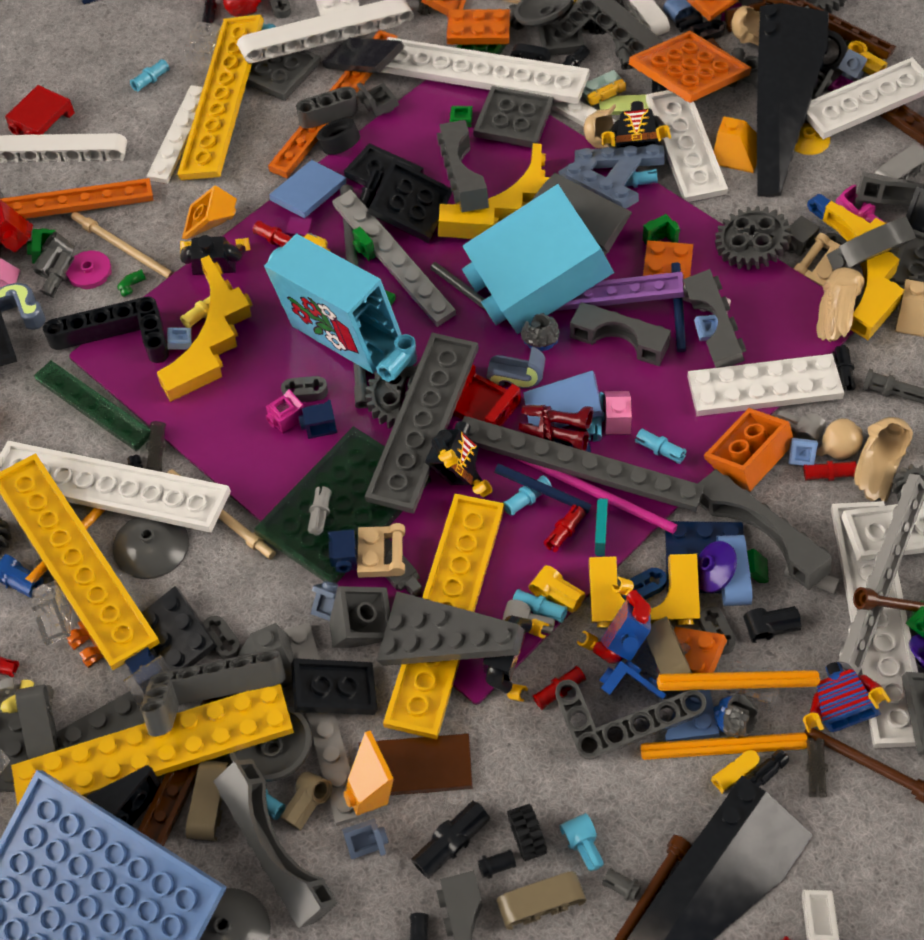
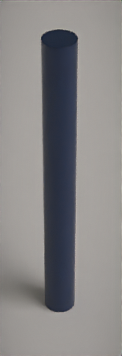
(679, 316)
(541, 487)

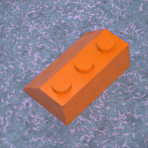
(750, 448)

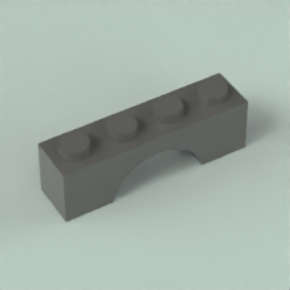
(595, 323)
(723, 344)

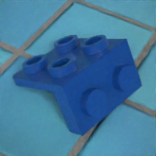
(613, 676)

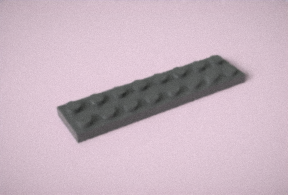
(424, 413)

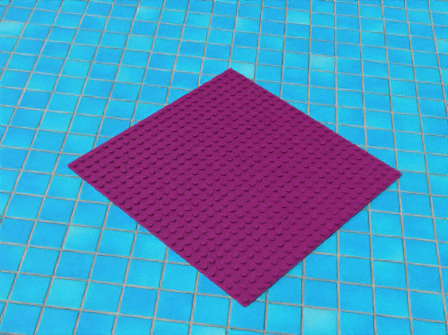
(232, 443)

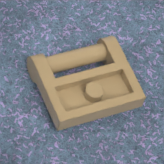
(824, 268)
(372, 551)

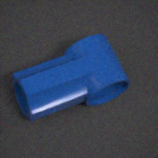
(14, 574)

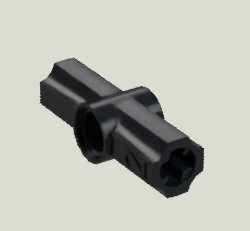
(450, 839)

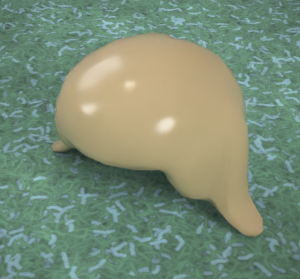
(596, 124)
(841, 439)

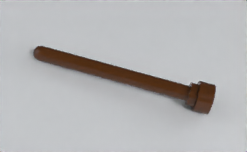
(868, 599)
(915, 786)
(676, 851)

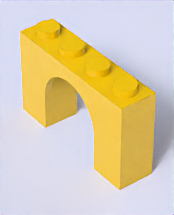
(679, 605)

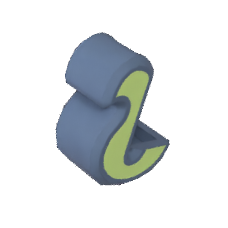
(22, 296)
(517, 371)

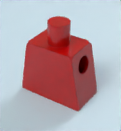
(13, 228)

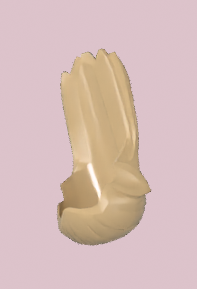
(746, 25)
(838, 303)
(882, 457)

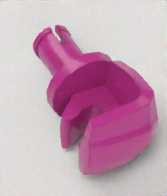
(847, 200)

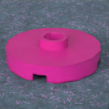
(91, 277)

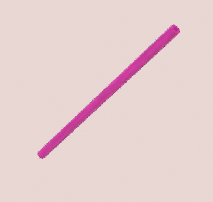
(612, 499)

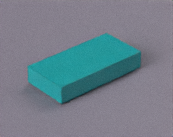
(601, 520)

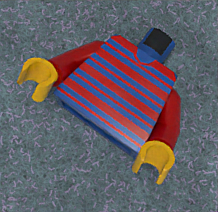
(626, 630)
(844, 700)

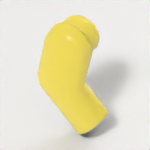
(9, 704)

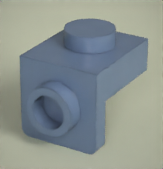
(852, 65)
(324, 599)
(365, 838)

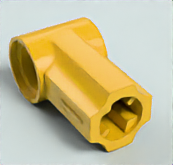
(873, 63)
(554, 587)

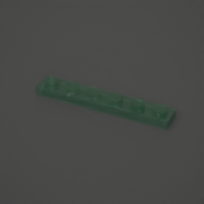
(93, 405)

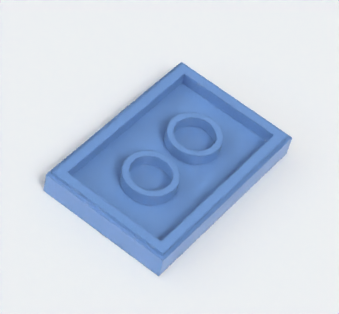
(307, 188)
(566, 396)

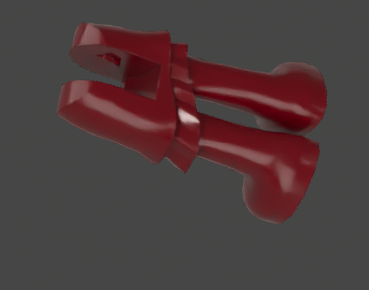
(548, 431)

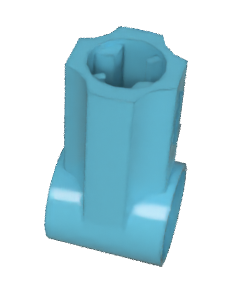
(401, 356)

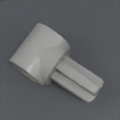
(806, 427)
(523, 610)

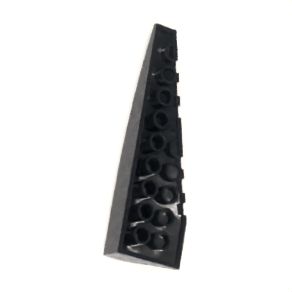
(788, 67)
(727, 868)

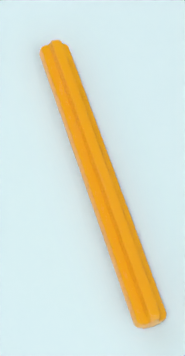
(738, 680)
(723, 746)

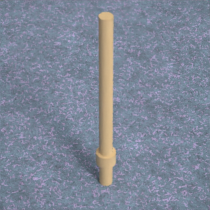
(92, 226)
(252, 540)

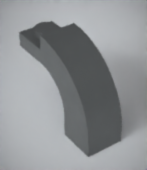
(872, 243)

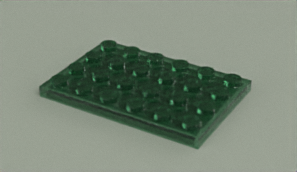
(347, 473)

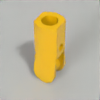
(732, 772)

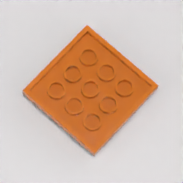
(689, 66)

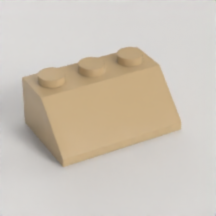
(911, 309)

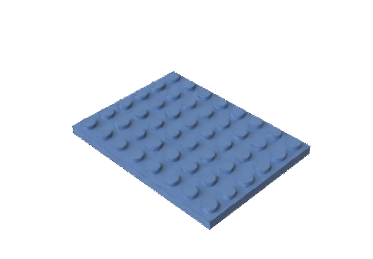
(93, 877)

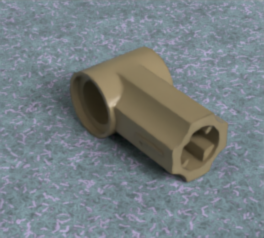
(309, 793)

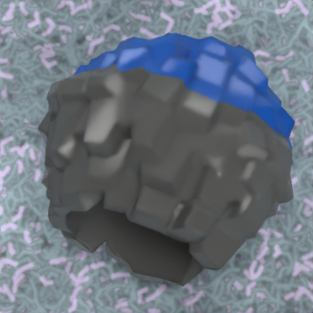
(542, 333)
(736, 715)

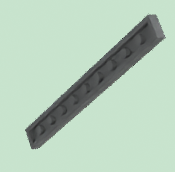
(585, 465)

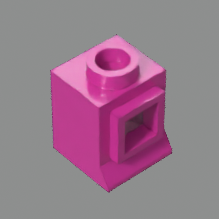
(284, 412)

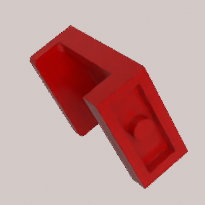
(38, 112)
(486, 400)

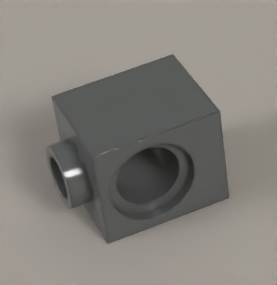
(802, 235)

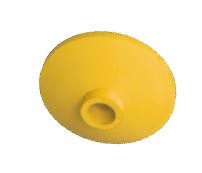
(810, 141)

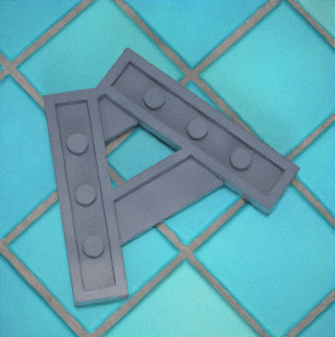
(624, 163)

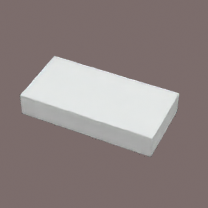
(819, 915)

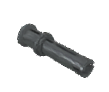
(888, 385)

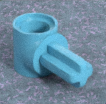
(581, 837)

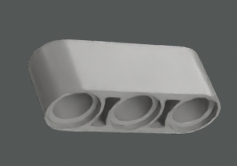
(905, 164)

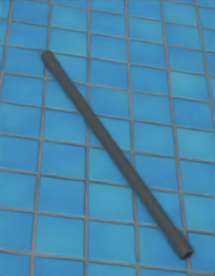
(351, 256)

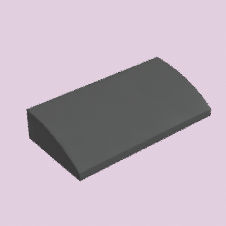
(599, 214)

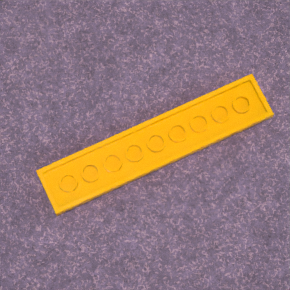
(219, 102)
(75, 562)
(454, 580)
(195, 738)

